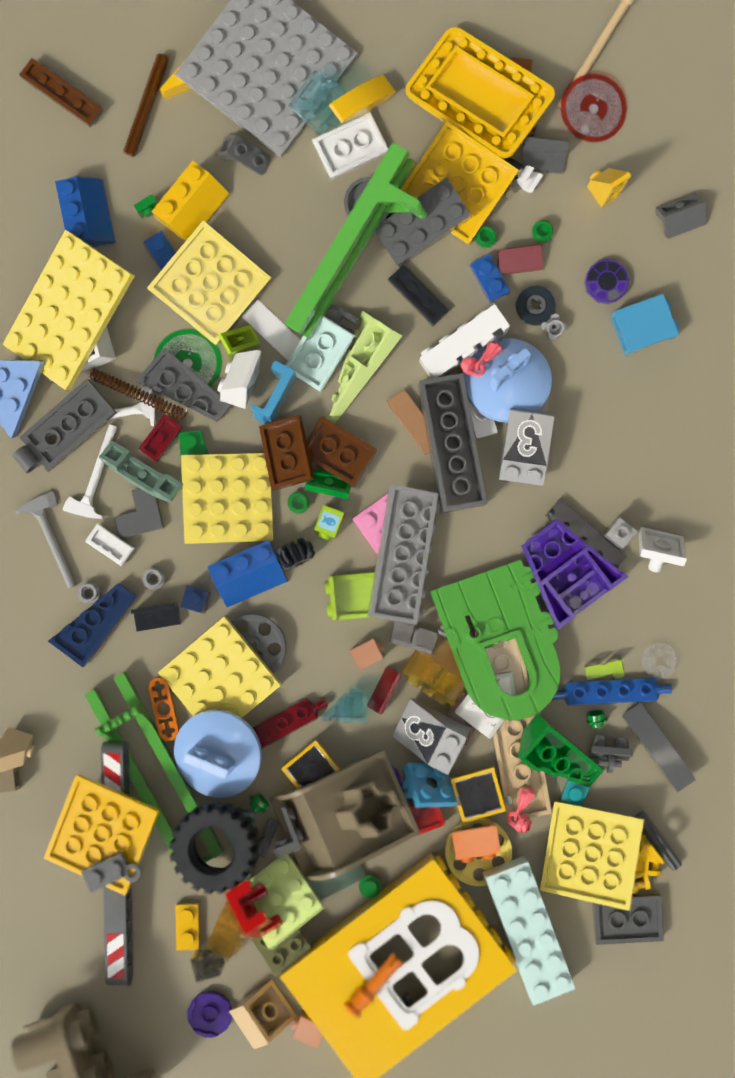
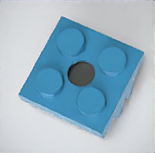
(427, 786)

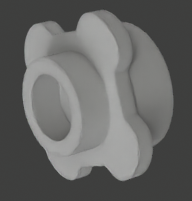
(560, 327)

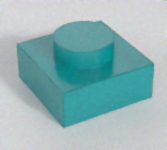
(574, 793)

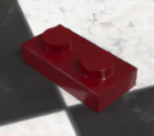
(160, 438)

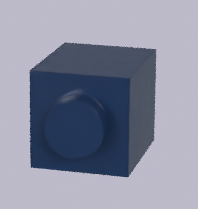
(195, 599)

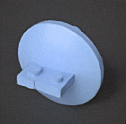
(512, 380)
(217, 753)

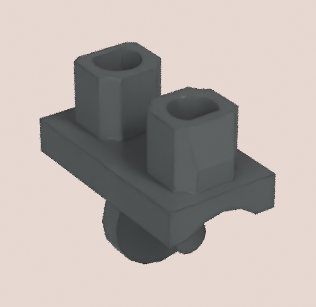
(612, 754)

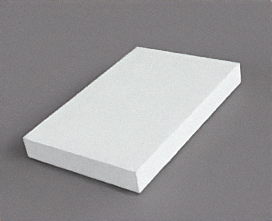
(350, 146)

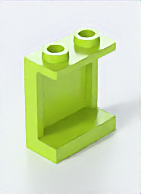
(349, 595)

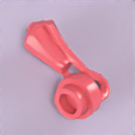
(471, 364)
(524, 822)

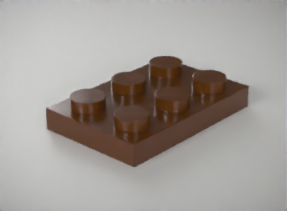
(339, 451)
(286, 452)

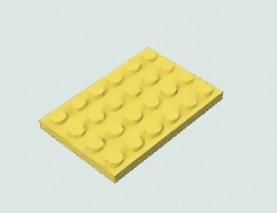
(68, 309)

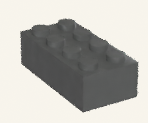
(409, 235)

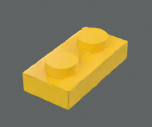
(187, 926)

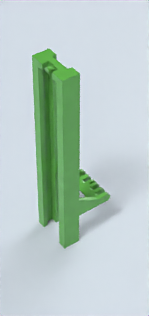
(378, 198)
(110, 733)

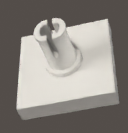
(661, 548)

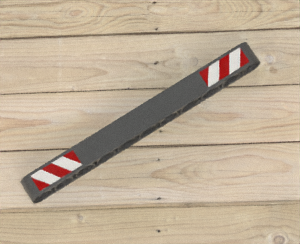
(117, 906)

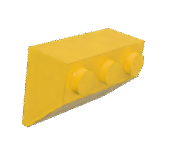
(190, 201)

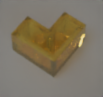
(433, 679)
(226, 934)

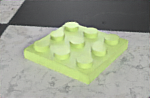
(287, 896)

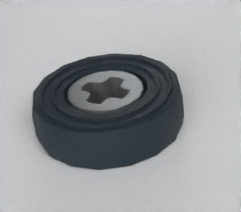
(535, 294)

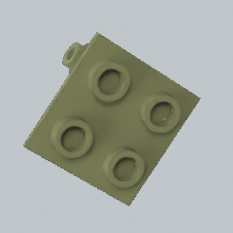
(285, 953)

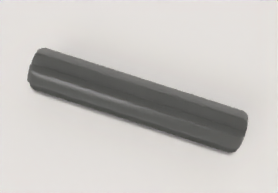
(659, 842)

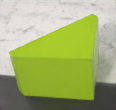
(239, 340)

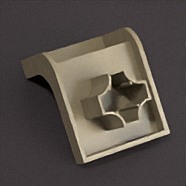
(347, 817)

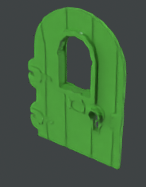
(501, 609)

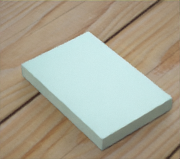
(319, 356)

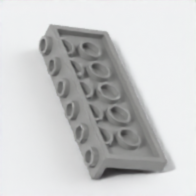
(403, 555)

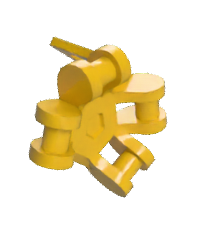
(646, 855)

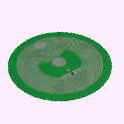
(195, 353)

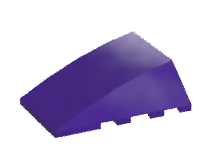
(568, 571)

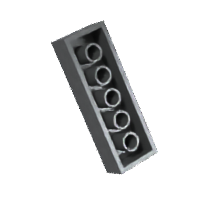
(452, 443)

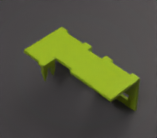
(612, 667)

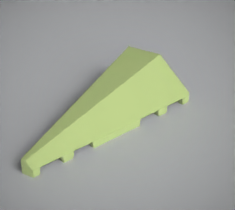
(370, 348)

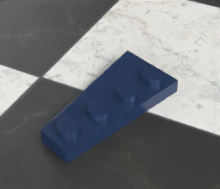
(89, 630)

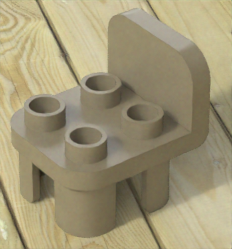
(69, 1042)

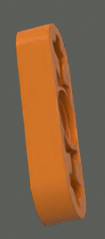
(161, 726)

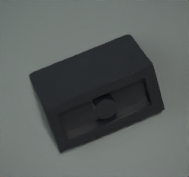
(156, 616)

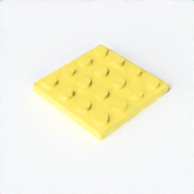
(209, 282)
(226, 498)
(220, 673)
(592, 855)

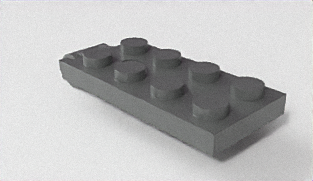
(71, 421)

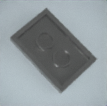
(635, 925)

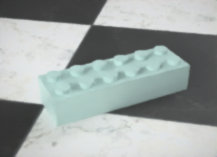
(528, 930)

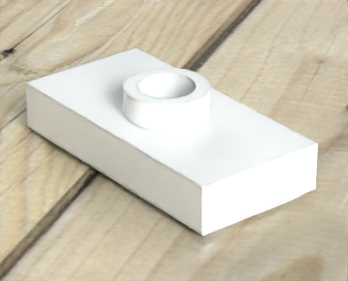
(482, 425)
(109, 544)

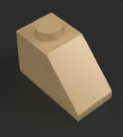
(15, 749)

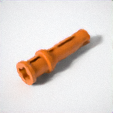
(366, 992)

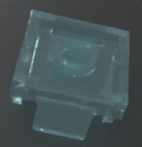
(314, 100)

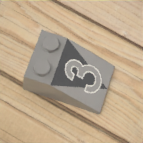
(526, 447)
(431, 735)

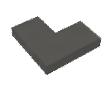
(144, 520)

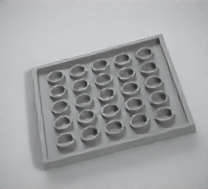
(259, 61)

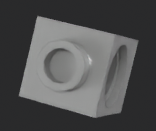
(619, 533)

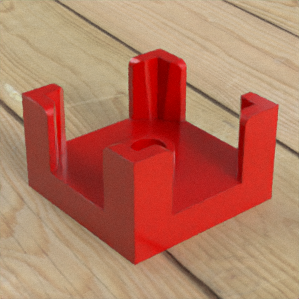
(242, 904)

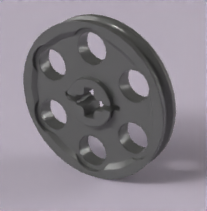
(264, 641)

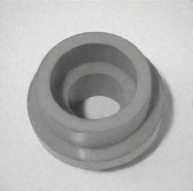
(147, 581)
(82, 592)

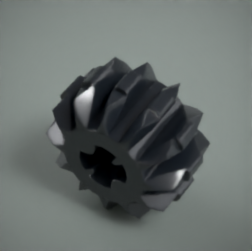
(295, 553)

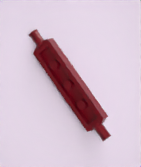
(288, 721)

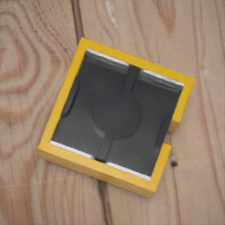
(310, 765)
(478, 794)

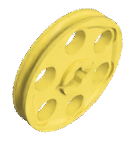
(466, 874)

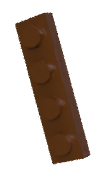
(61, 92)

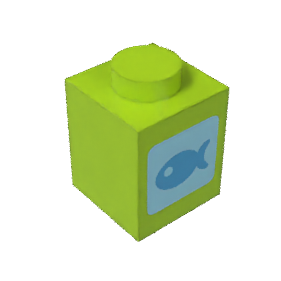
(328, 523)

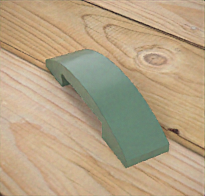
(140, 474)
(330, 886)

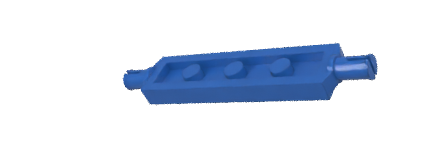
(612, 692)

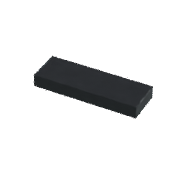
(418, 295)

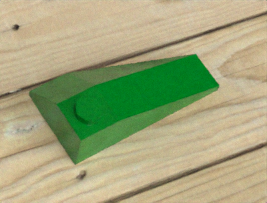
(551, 752)

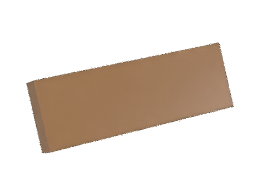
(410, 418)

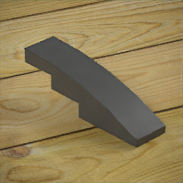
(659, 747)

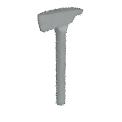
(37, 508)

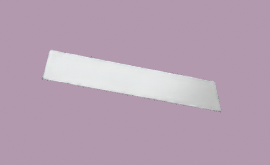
(271, 329)

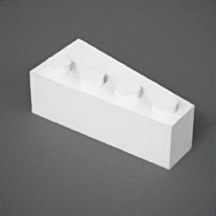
(464, 342)

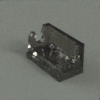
(205, 966)

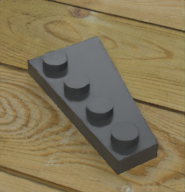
(179, 383)

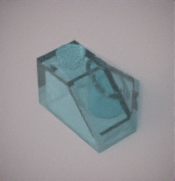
(349, 707)

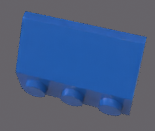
(86, 210)
(247, 573)

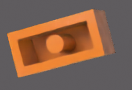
(475, 842)

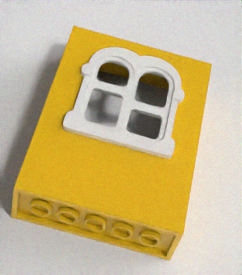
(341, 963)

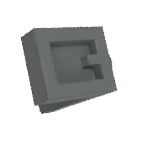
(245, 153)
(286, 845)

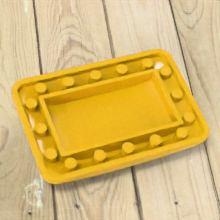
(480, 92)

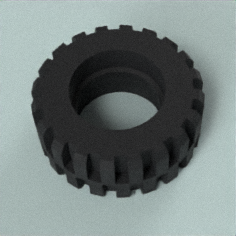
(194, 868)

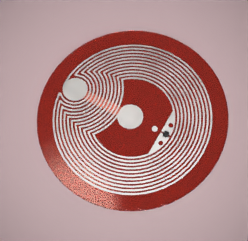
(593, 108)

